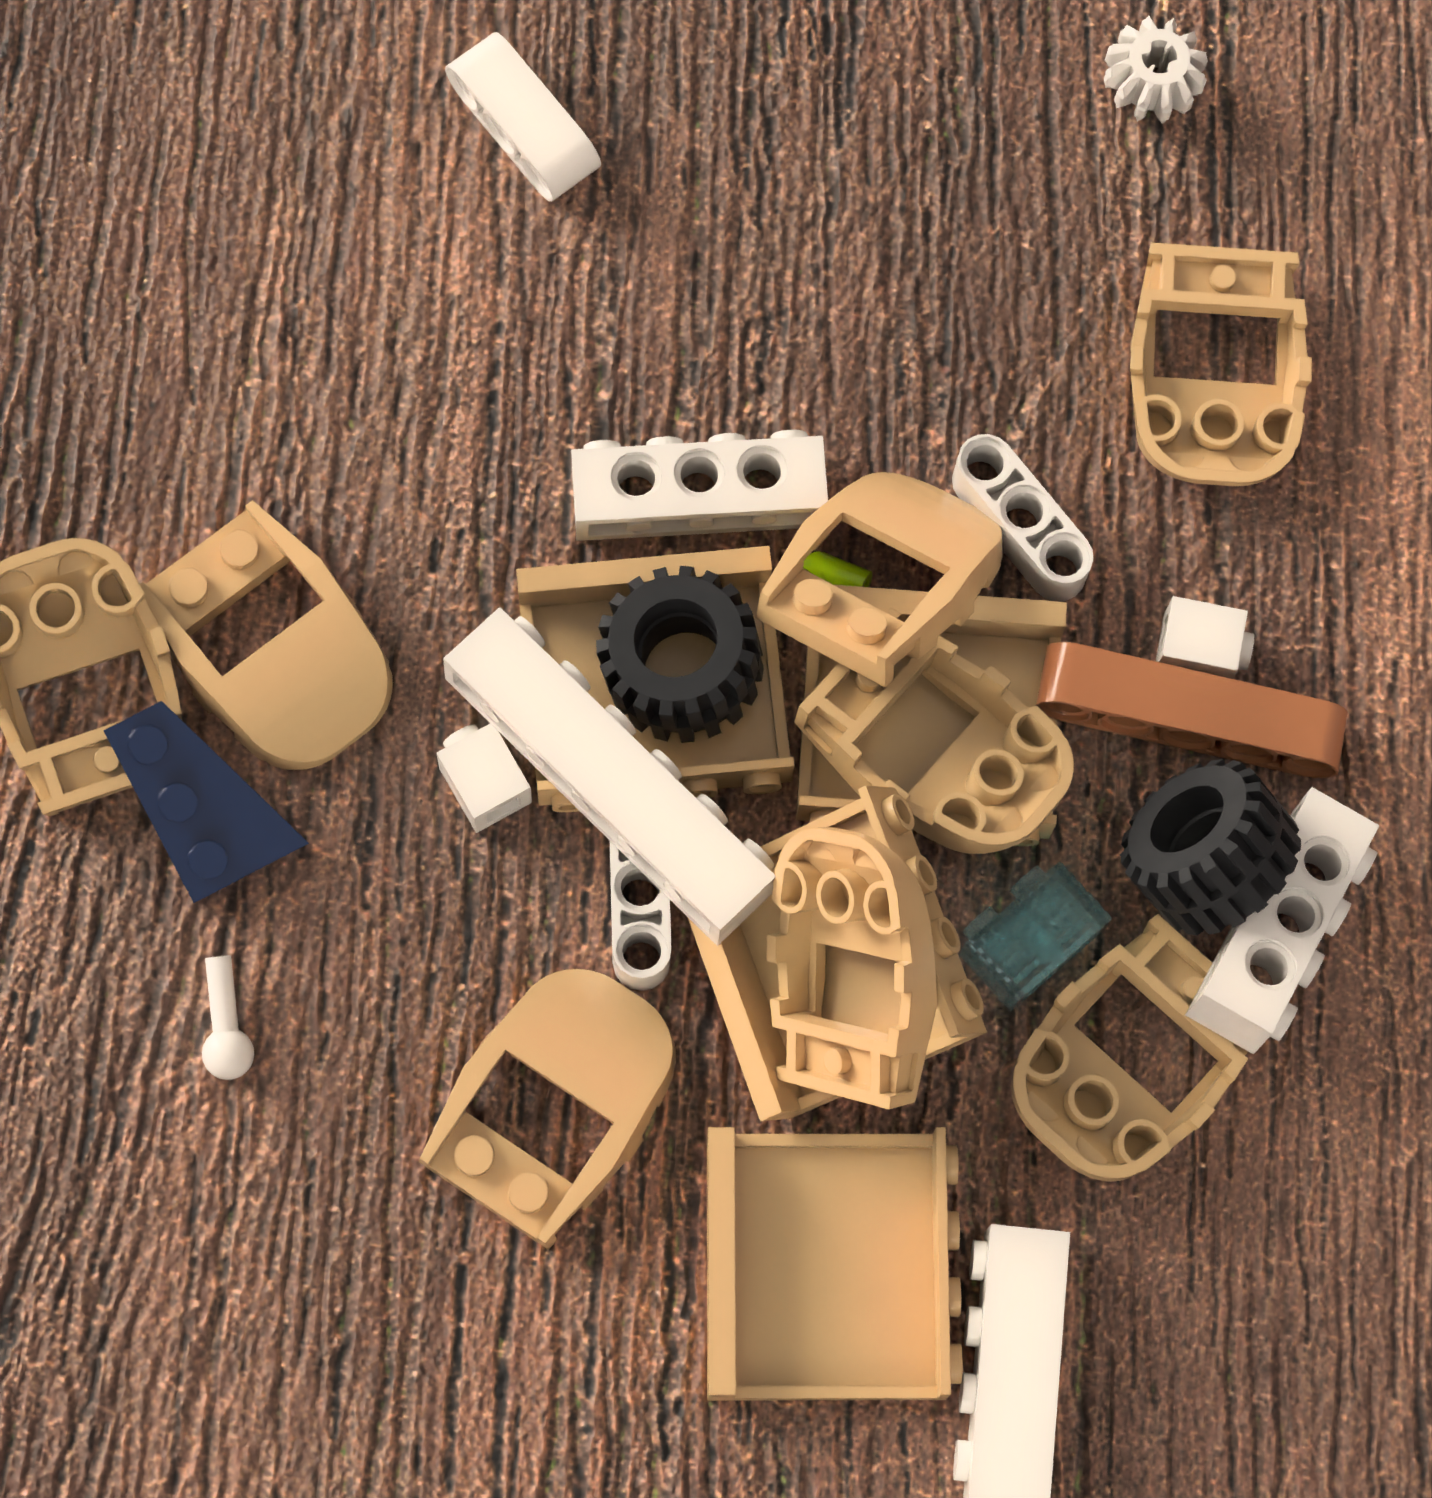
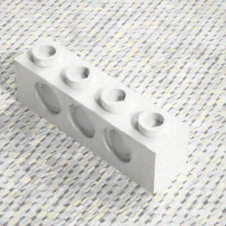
(672, 509)
(1230, 996)

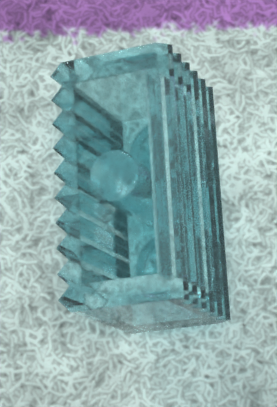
(1033, 934)

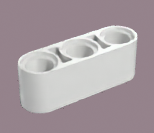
(523, 116)
(1017, 489)
(637, 924)

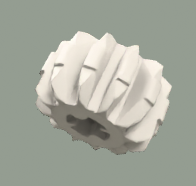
(1153, 49)

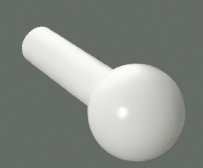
(227, 1050)

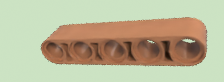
(1192, 710)

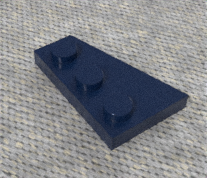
(198, 803)

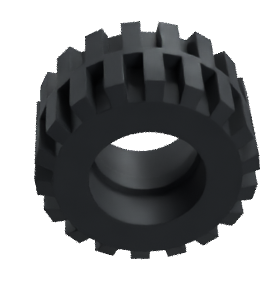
(674, 607)
(1210, 847)

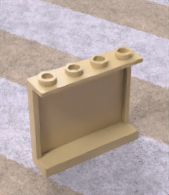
(566, 611)
(923, 720)
(856, 984)
(831, 1266)

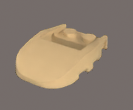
(1211, 427)
(916, 522)
(58, 615)
(306, 687)
(992, 779)
(864, 899)
(593, 1045)
(1083, 1099)

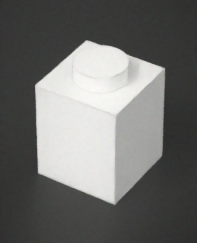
(1205, 637)
(483, 775)

